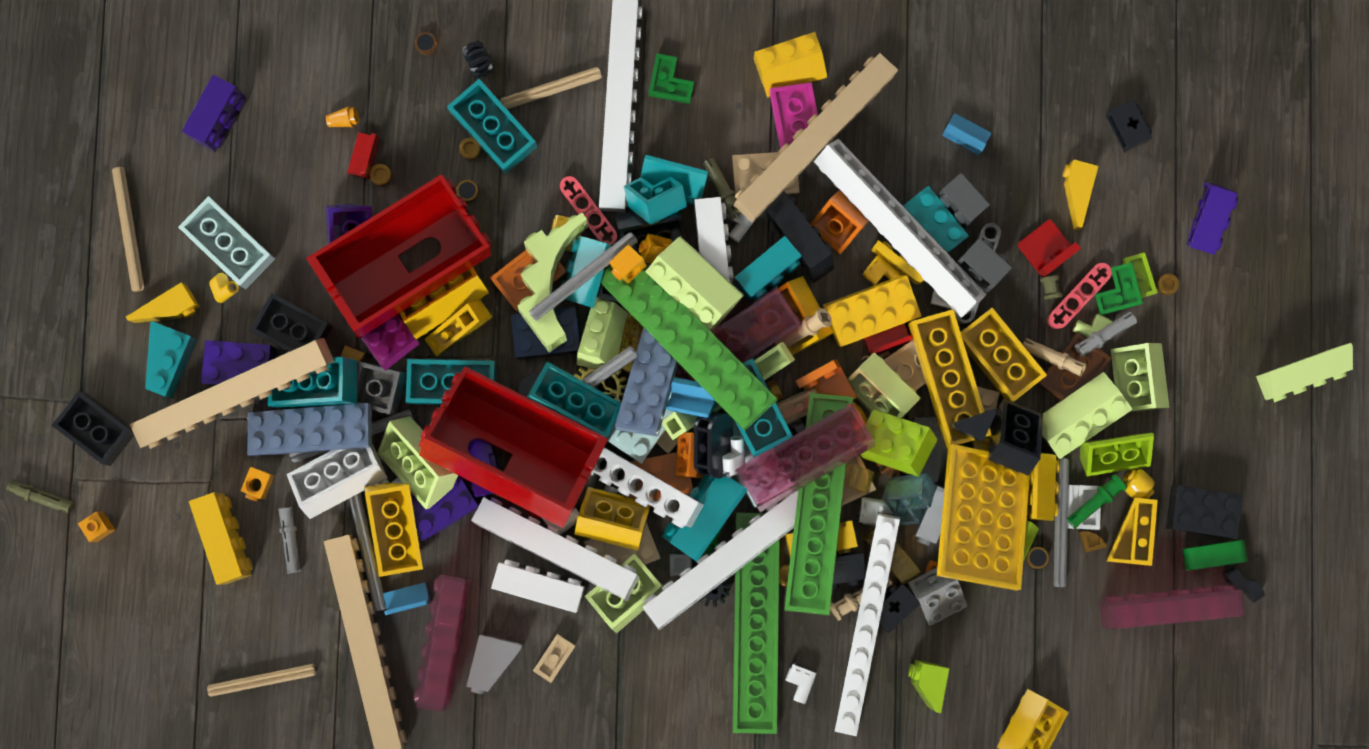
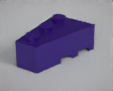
(1212, 218)

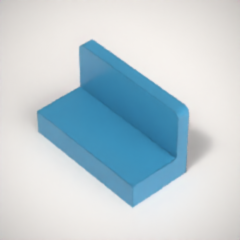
(966, 134)
(690, 398)
(406, 598)

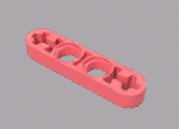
(590, 210)
(1077, 294)

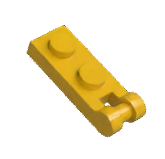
(899, 262)

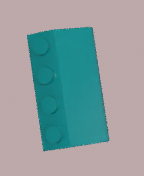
(575, 400)
(719, 501)

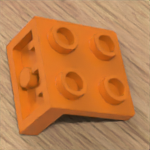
(828, 380)
(685, 457)

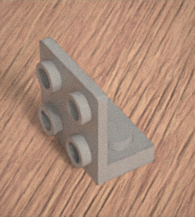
(937, 596)

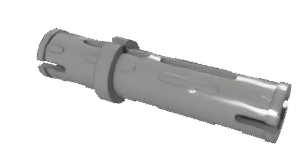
(1098, 338)
(289, 540)

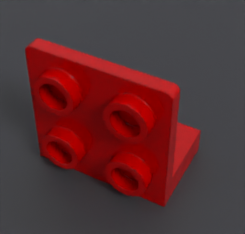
(1047, 248)

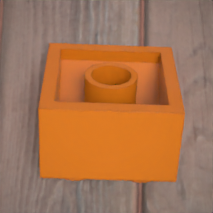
(839, 222)

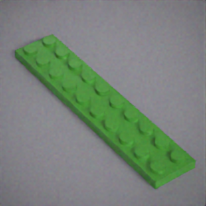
(692, 347)
(816, 526)
(756, 640)

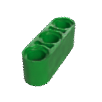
(1215, 555)

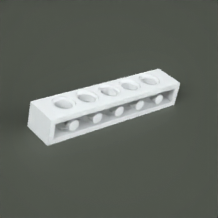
(688, 509)

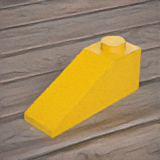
(1078, 189)
(172, 304)
(458, 327)

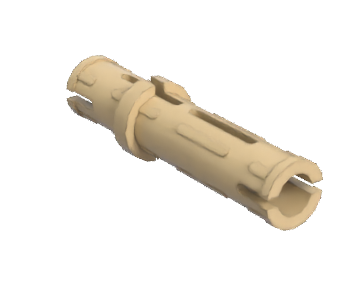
(1061, 360)

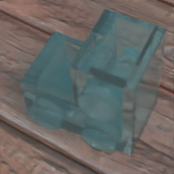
(909, 497)

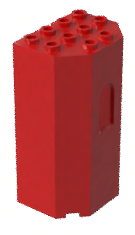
(364, 265)
(548, 451)

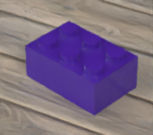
(214, 113)
(231, 359)
(445, 512)

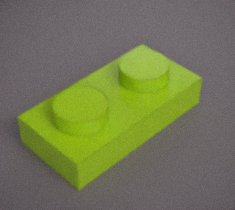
(1143, 274)

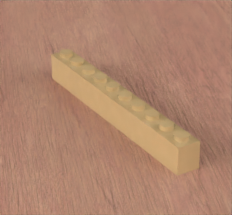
(815, 137)
(232, 392)
(364, 643)

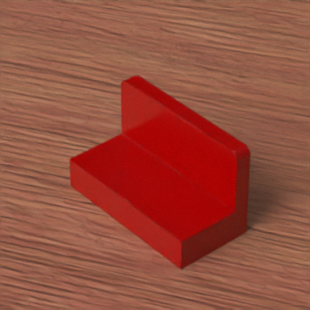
(363, 155)
(887, 339)

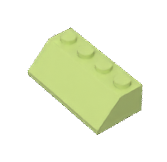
(694, 283)
(1306, 372)
(1083, 415)
(401, 454)

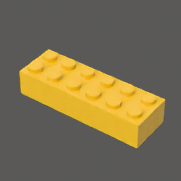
(946, 373)

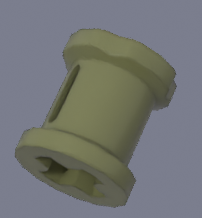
(1051, 287)

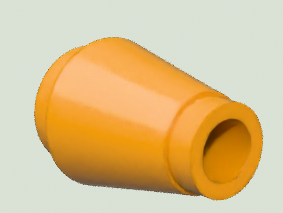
(343, 118)

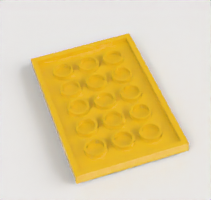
(982, 520)

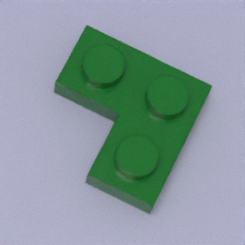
(663, 83)
(1126, 293)

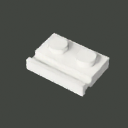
(1076, 498)

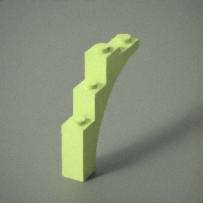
(539, 277)
(767, 364)

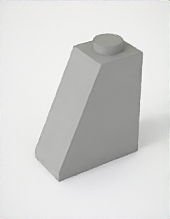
(930, 527)
(490, 661)

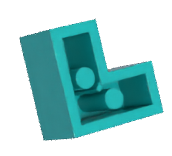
(656, 200)

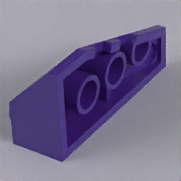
(344, 218)

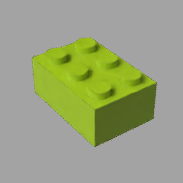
(899, 443)

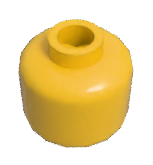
(1138, 484)

